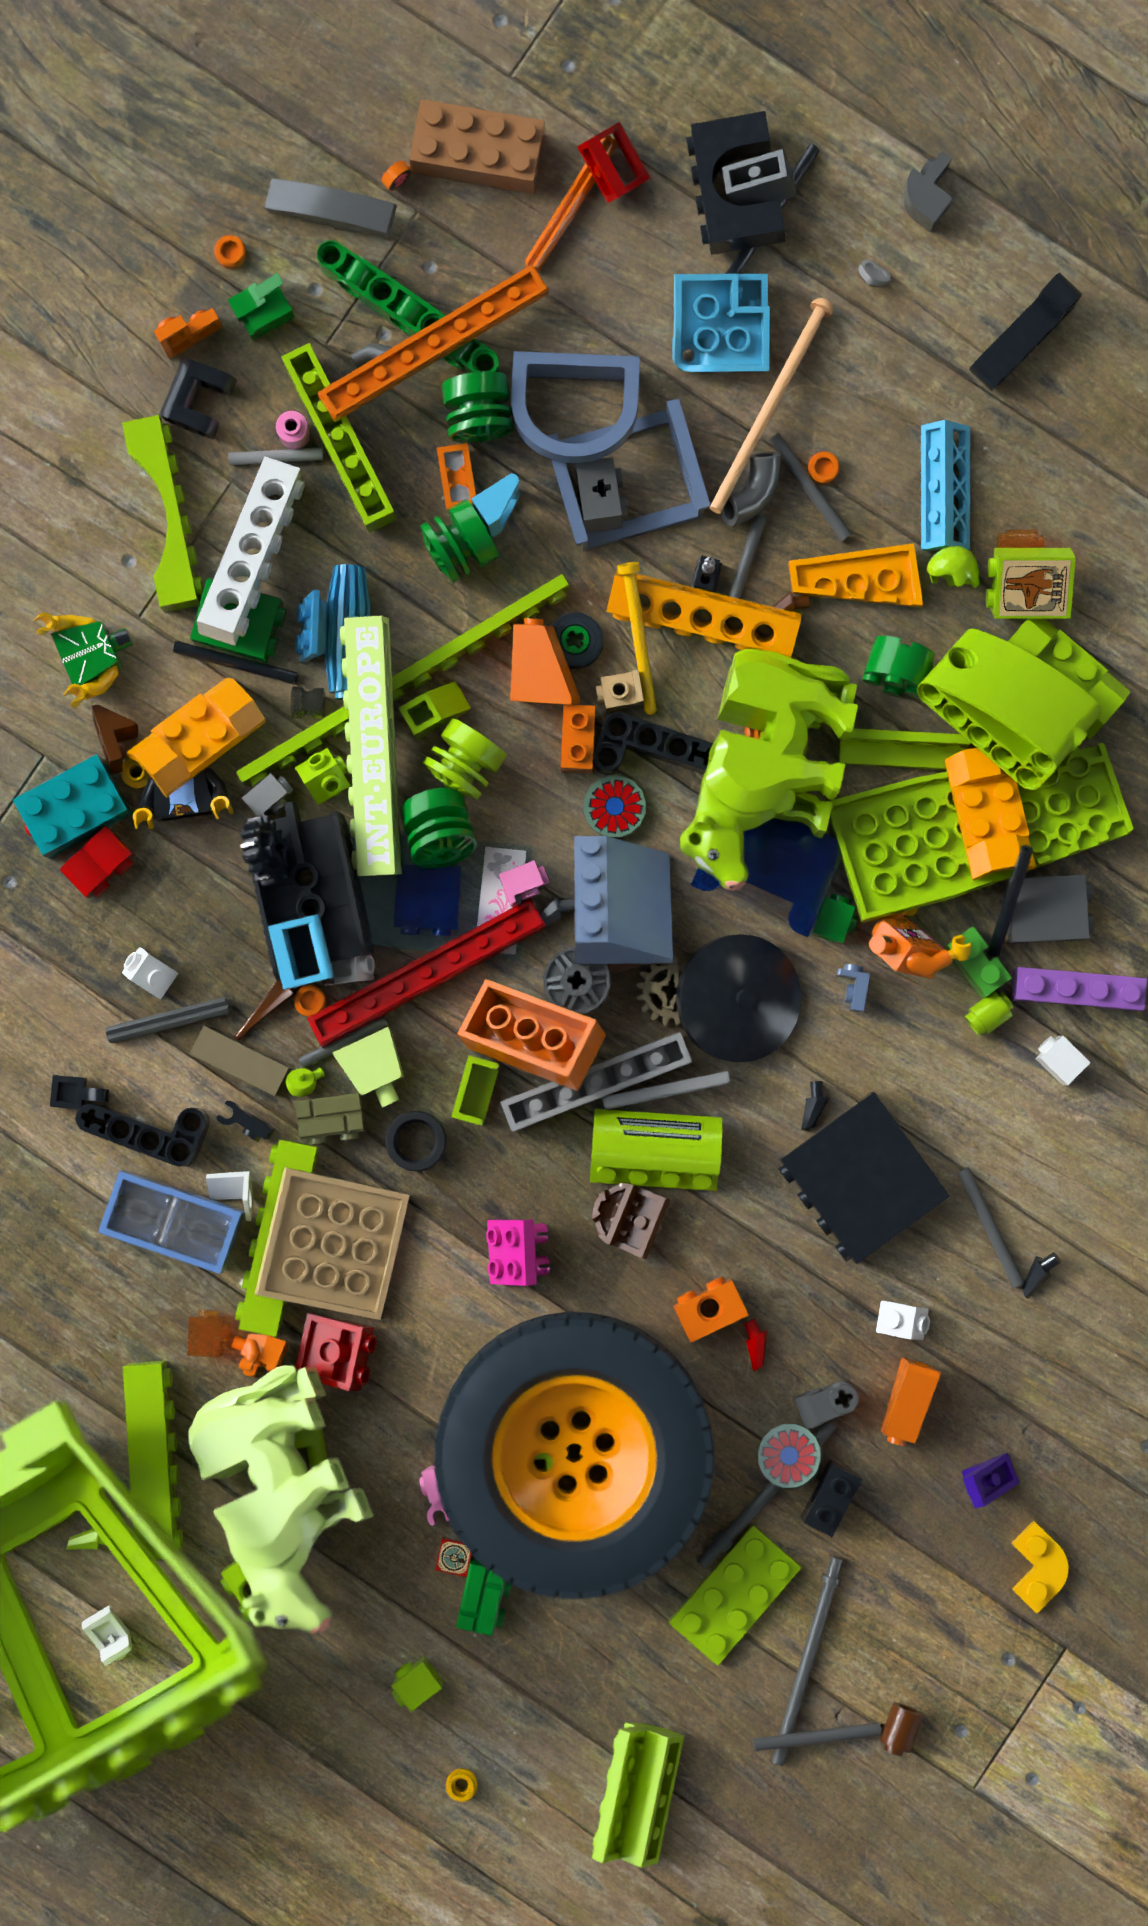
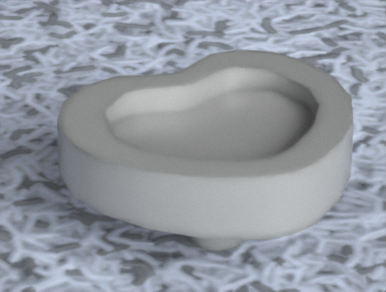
(874, 274)

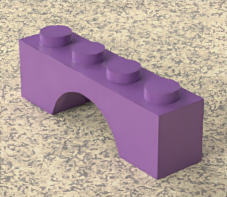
(1078, 989)

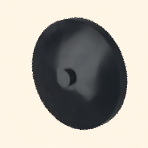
(738, 998)

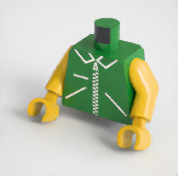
(86, 652)

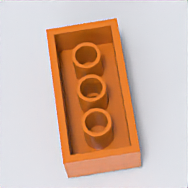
(531, 1034)

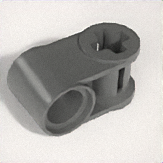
(819, 1405)

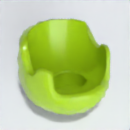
(955, 565)

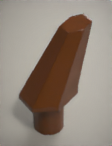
(791, 603)

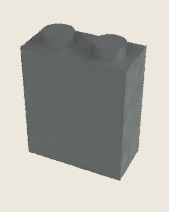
(1051, 910)

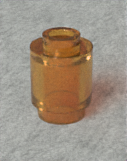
(1020, 539)

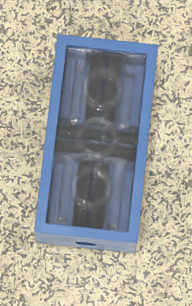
(171, 1221)

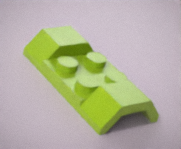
(1067, 657)

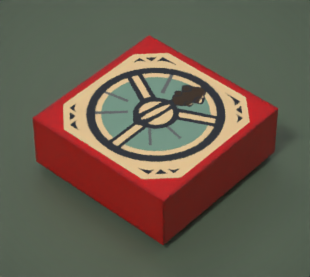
(453, 1557)

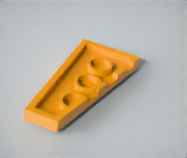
(869, 575)

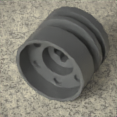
(562, 994)

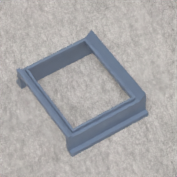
(652, 522)

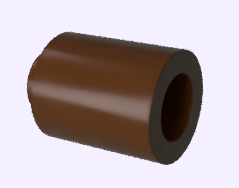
(901, 1729)

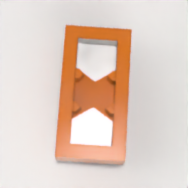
(456, 474)

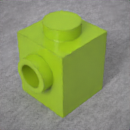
(415, 1683)

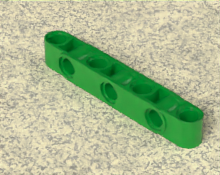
(402, 307)

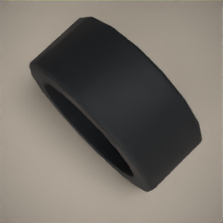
(392, 1141)

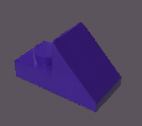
(989, 1479)

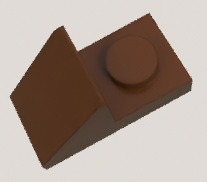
(112, 732)

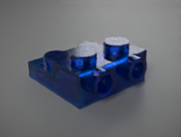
(427, 900)

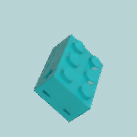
(72, 806)

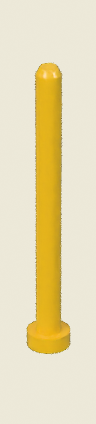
(629, 571)

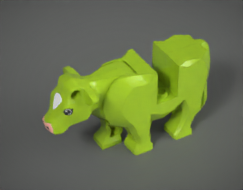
(770, 775)

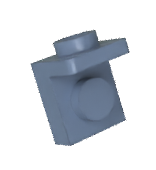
(855, 992)

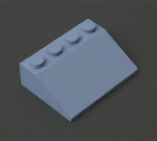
(621, 902)

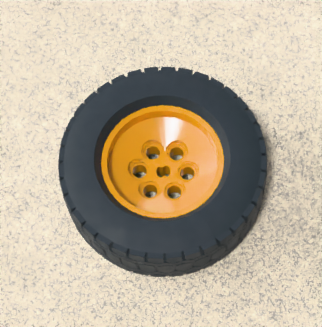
(600, 1531)

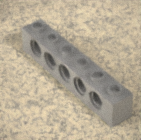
(599, 1082)

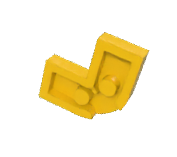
(1049, 1567)

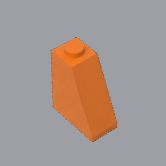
(540, 666)
(909, 1401)

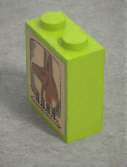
(1031, 583)

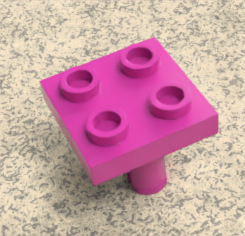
(513, 1251)

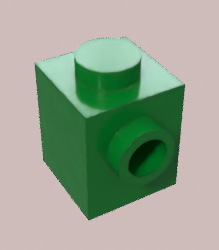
(835, 919)

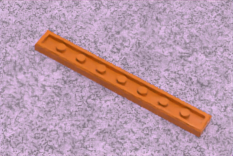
(433, 343)

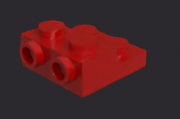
(337, 1351)

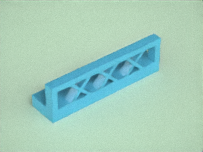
(941, 484)

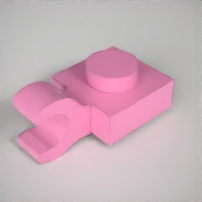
(429, 1488)

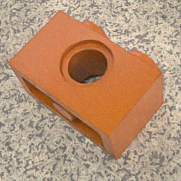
(577, 739)
(729, 1308)

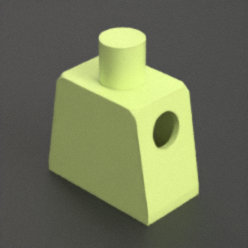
(373, 1065)

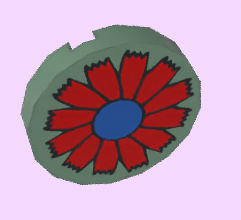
(614, 806)
(790, 1456)

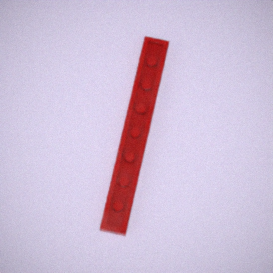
(426, 973)

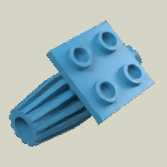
(322, 621)

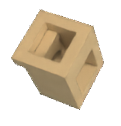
(632, 696)

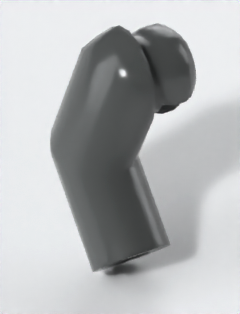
(368, 353)

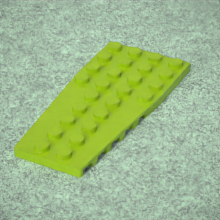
(908, 847)

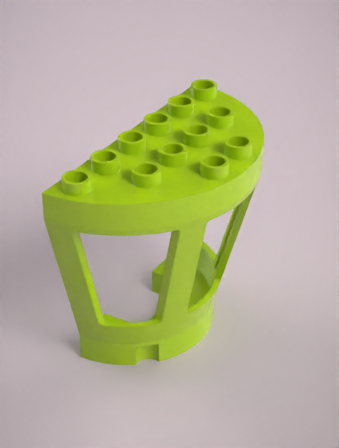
(43, 1481)

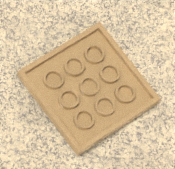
(332, 1244)

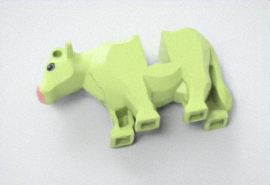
(280, 1521)

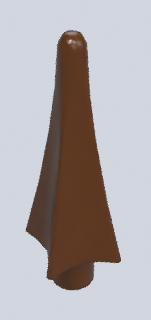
(272, 1001)

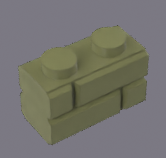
(329, 1117)

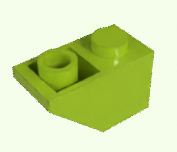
(434, 709)

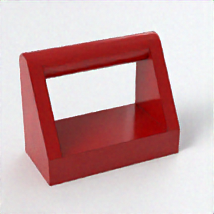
(604, 170)

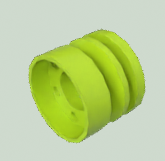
(464, 759)

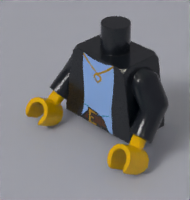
(198, 797)

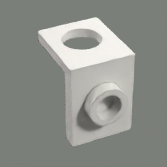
(232, 1186)

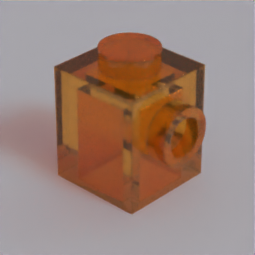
(207, 1334)

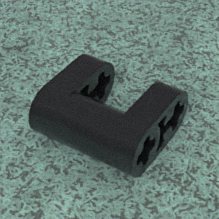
(184, 392)

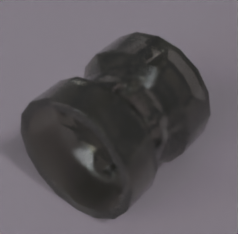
(308, 703)

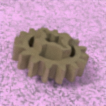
(655, 988)

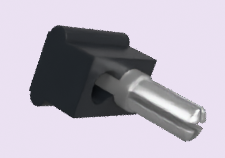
(709, 568)

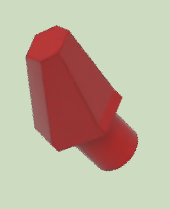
(756, 1344)

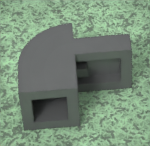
(921, 195)

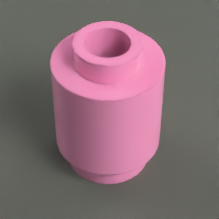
(293, 439)

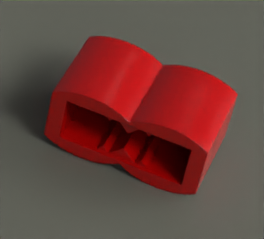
(98, 863)

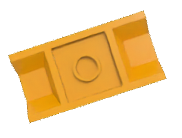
(197, 735)
(987, 813)

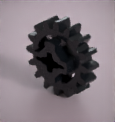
(265, 851)

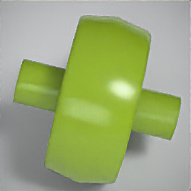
(302, 1081)

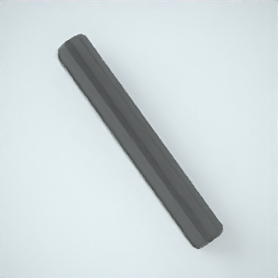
(168, 1020)

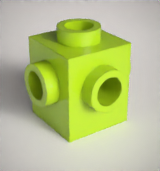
(323, 775)

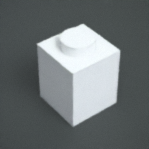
(1061, 1059)

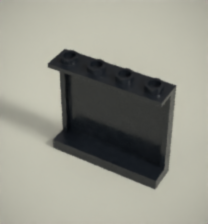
(862, 1179)

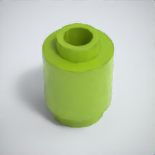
(989, 1013)

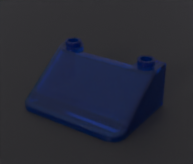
(789, 864)

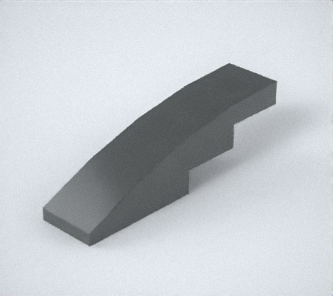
(330, 206)

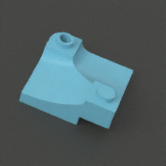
(721, 322)

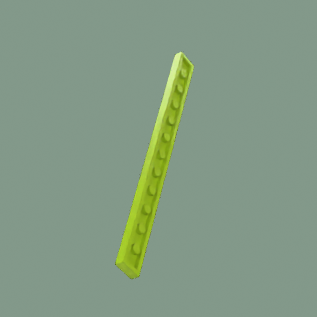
(416, 675)

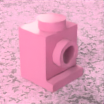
(523, 881)

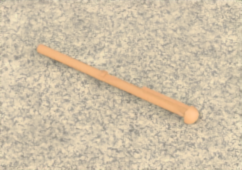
(821, 308)

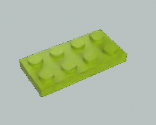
(734, 1594)

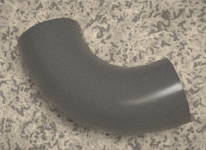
(756, 491)

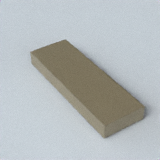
(239, 1060)

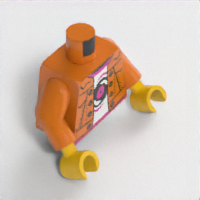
(911, 949)

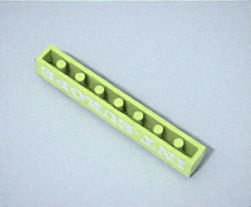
(372, 745)

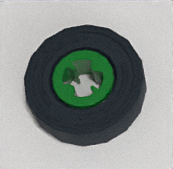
(579, 625)

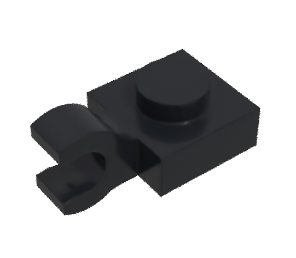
(72, 1092)
(253, 1126)

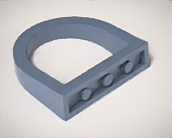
(575, 367)

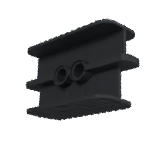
(327, 851)

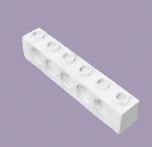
(272, 479)

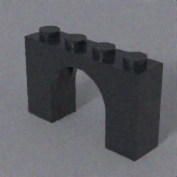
(715, 146)

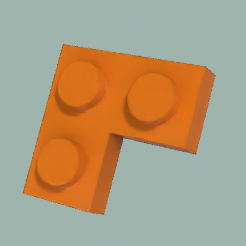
(178, 336)

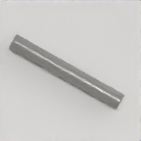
(286, 455)

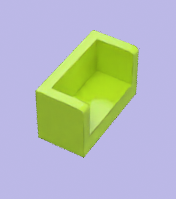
(475, 1090)

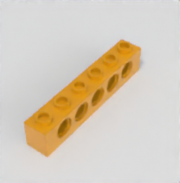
(691, 599)

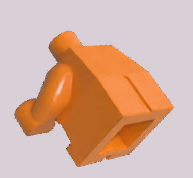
(260, 1351)

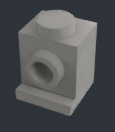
(268, 796)

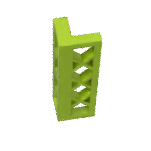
(899, 748)

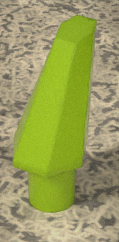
(85, 1540)

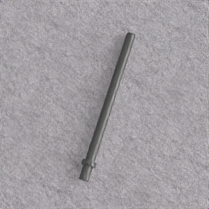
(830, 1581)

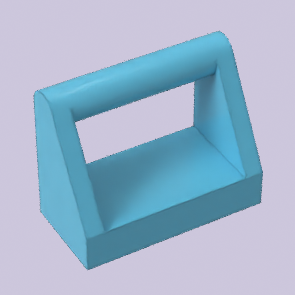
(497, 503)
(285, 956)

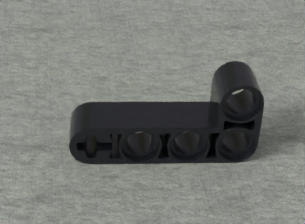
(1026, 332)
(659, 750)
(140, 1128)

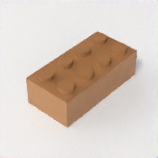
(477, 146)

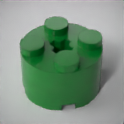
(897, 666)

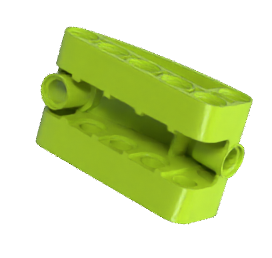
(1009, 705)

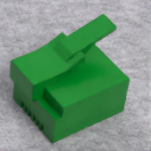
(262, 307)

